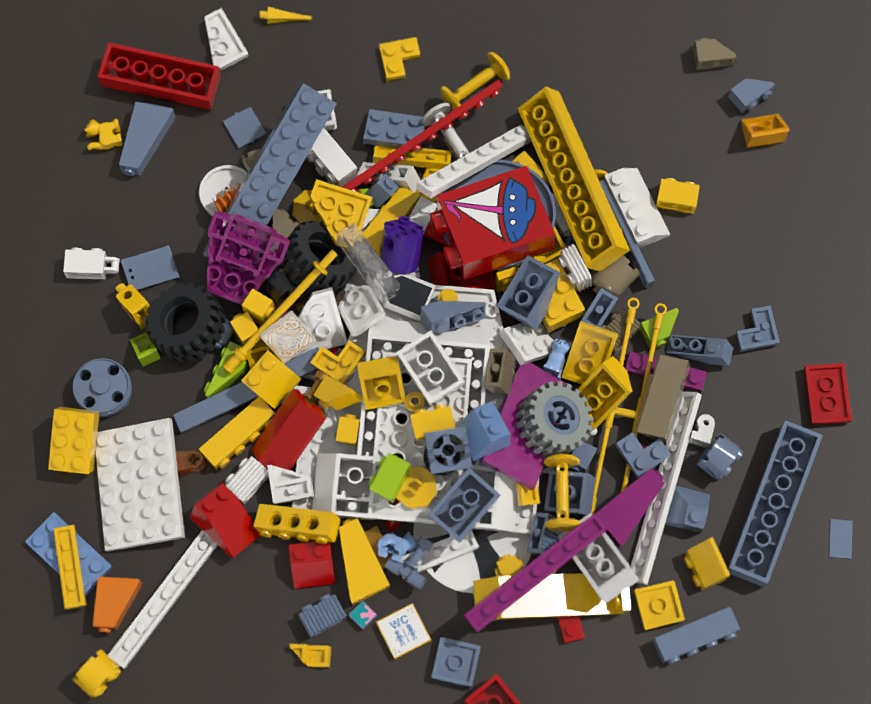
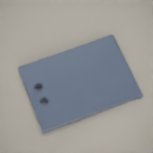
(150, 268)

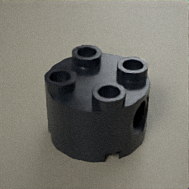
(280, 287)

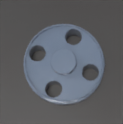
(102, 387)

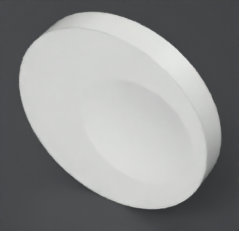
(216, 182)

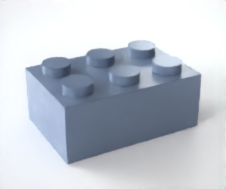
(464, 505)

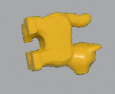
(106, 134)

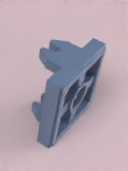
(435, 466)

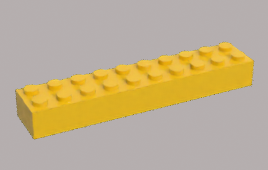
(573, 179)

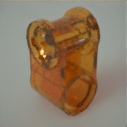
(185, 460)

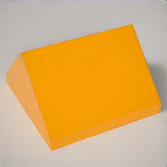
(764, 130)

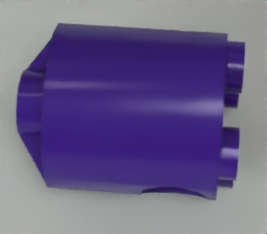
(401, 245)

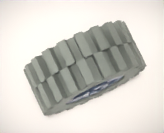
(539, 413)

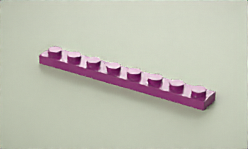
(535, 572)

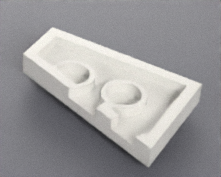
(224, 41)

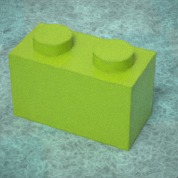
(390, 477)

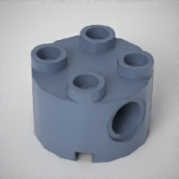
(719, 456)

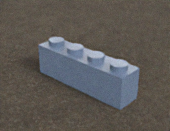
(696, 635)

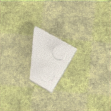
(289, 485)

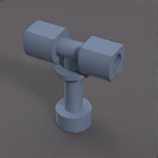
(407, 568)

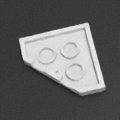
(323, 320)

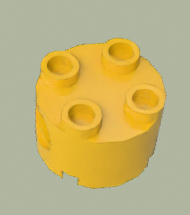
(96, 674)

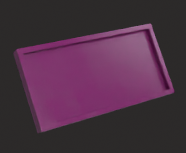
(518, 460)

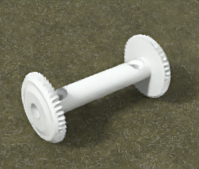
(435, 115)

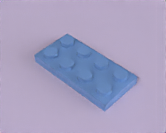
(92, 563)

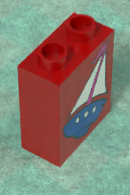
(493, 223)

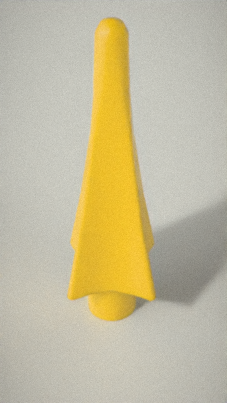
(274, 16)

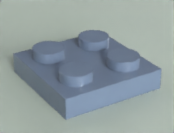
(456, 662)

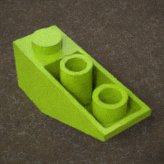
(223, 378)

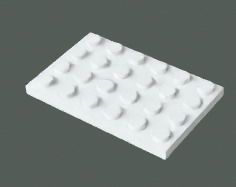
(139, 485)

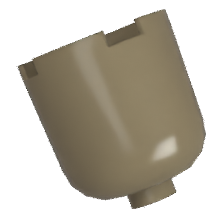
(615, 277)

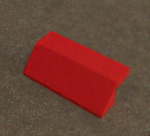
(288, 432)

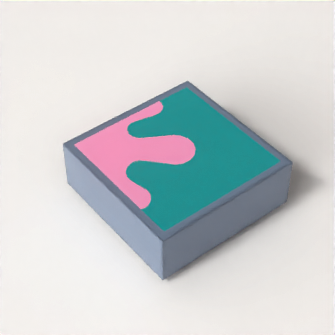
(362, 615)

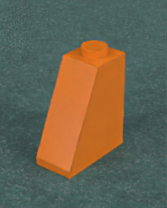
(113, 601)

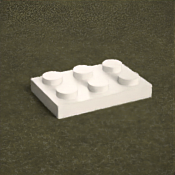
(527, 343)

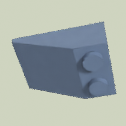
(529, 292)

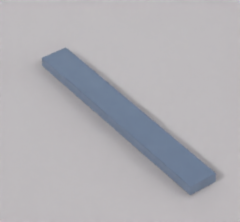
(235, 396)

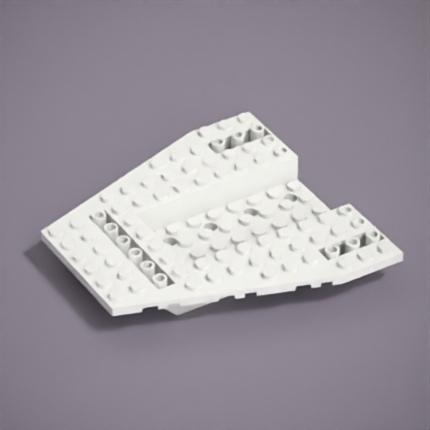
(343, 471)

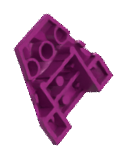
(241, 255)

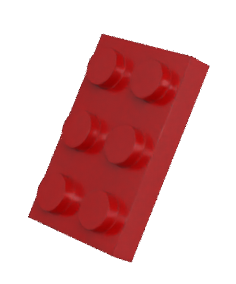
(827, 394)

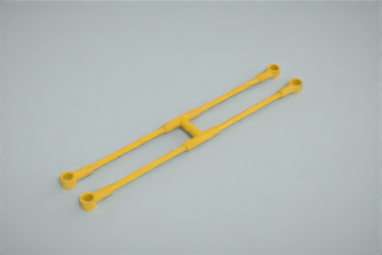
(626, 412)

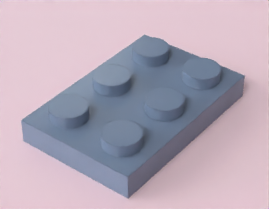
(391, 128)

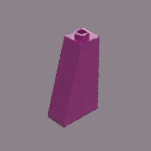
(629, 506)

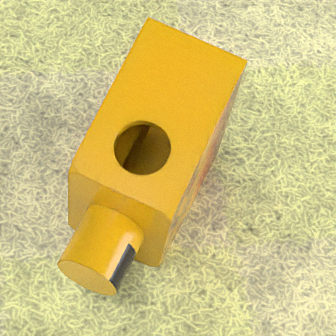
(133, 304)

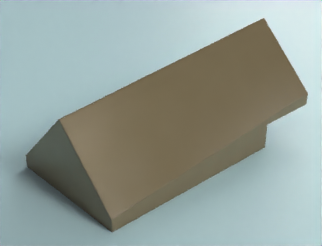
(662, 397)

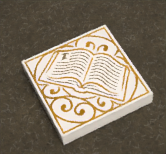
(287, 337)

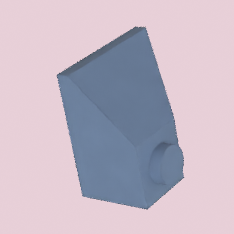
(688, 509)

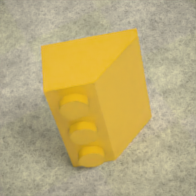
(605, 390)

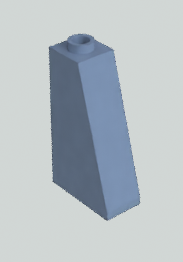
(145, 133)

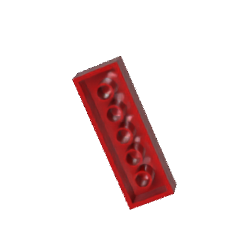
(159, 76)

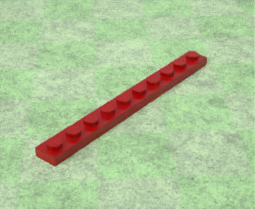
(428, 134)

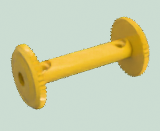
(497, 67)
(562, 497)

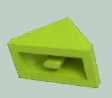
(145, 349)

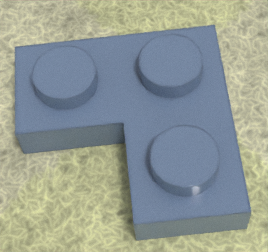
(764, 331)
(641, 459)

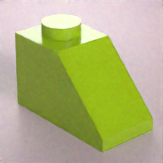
(663, 334)

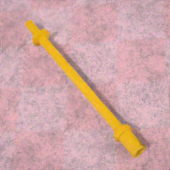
(240, 354)

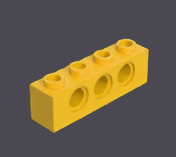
(269, 515)

